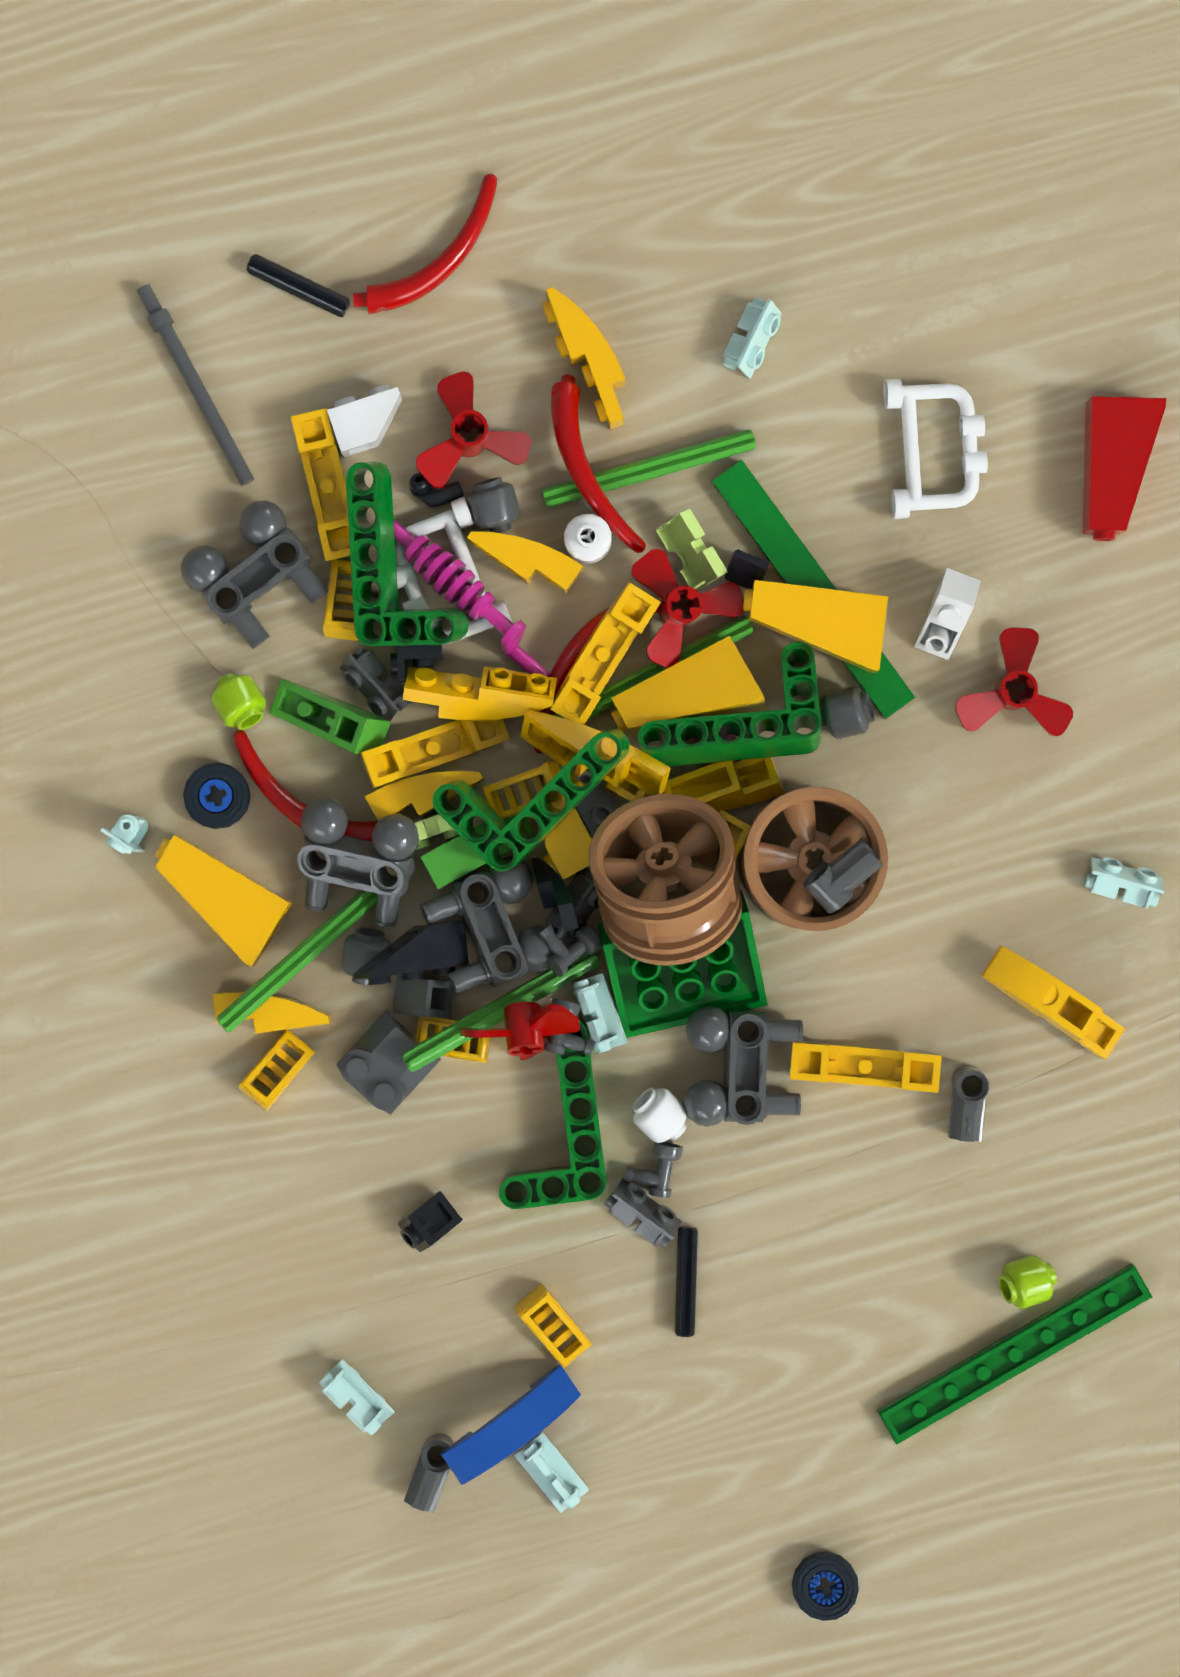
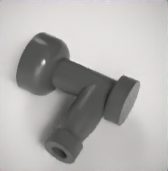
(585, 942)
(558, 1043)
(658, 1180)

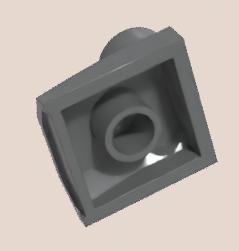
(377, 1065)

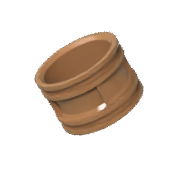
(657, 842)
(764, 857)

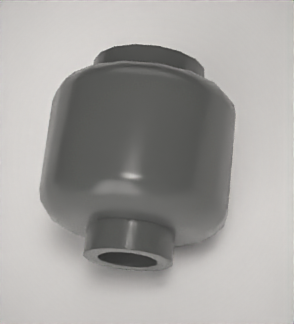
(493, 505)
(846, 712)
(360, 949)

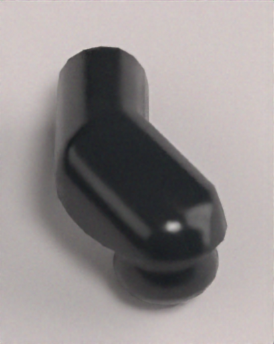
(432, 496)

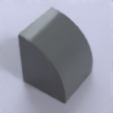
(423, 997)

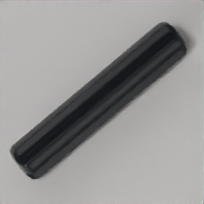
(298, 285)
(686, 1281)

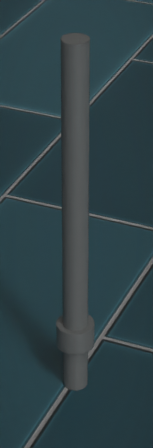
(162, 322)

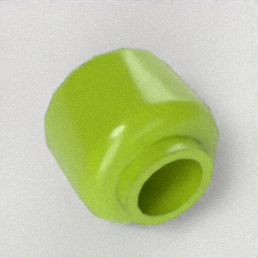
(238, 701)
(1027, 1282)

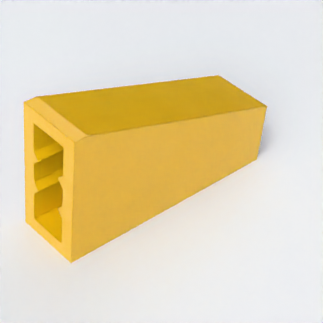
(826, 619)
(698, 686)
(227, 899)

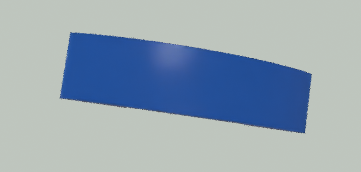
(512, 1426)

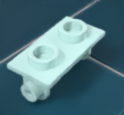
(761, 322)
(127, 834)
(1140, 885)
(599, 1012)
(344, 1385)
(552, 1472)

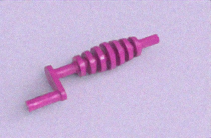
(459, 585)

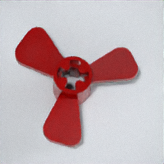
(441, 460)
(657, 575)
(1017, 650)
(528, 1027)

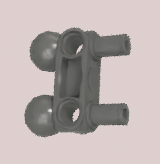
(207, 570)
(356, 861)
(491, 927)
(744, 1066)

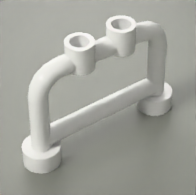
(970, 428)
(453, 521)

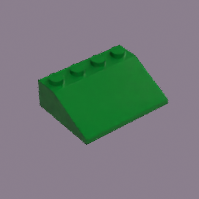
(667, 995)

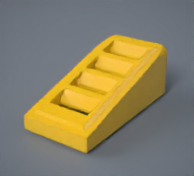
(332, 628)
(493, 797)
(482, 1047)
(253, 1092)
(533, 1302)

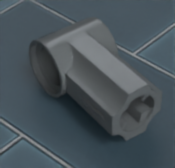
(834, 882)
(967, 1108)
(428, 1476)

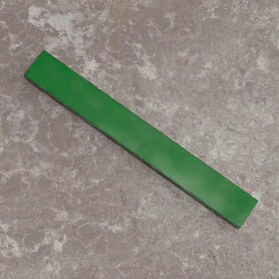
(798, 567)
(1014, 1353)

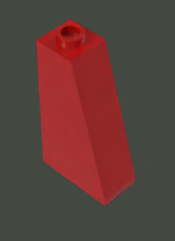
(1115, 459)

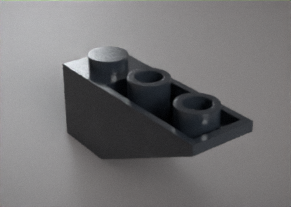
(419, 949)

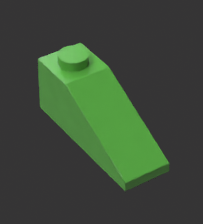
(329, 717)

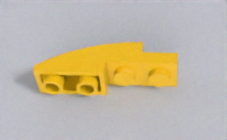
(584, 342)
(492, 697)
(1053, 1001)

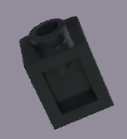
(420, 655)
(429, 1222)

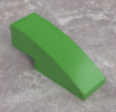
(458, 858)

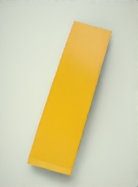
(565, 738)

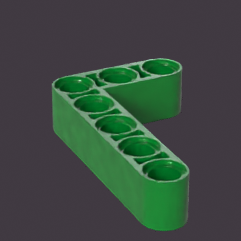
(384, 569)
(746, 725)
(538, 808)
(575, 1127)

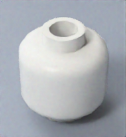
(594, 550)
(659, 1115)

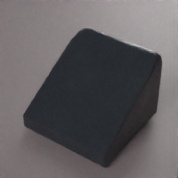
(745, 569)

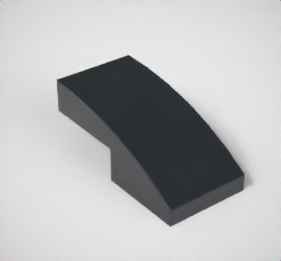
(554, 893)

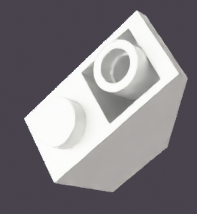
(363, 422)
(948, 613)

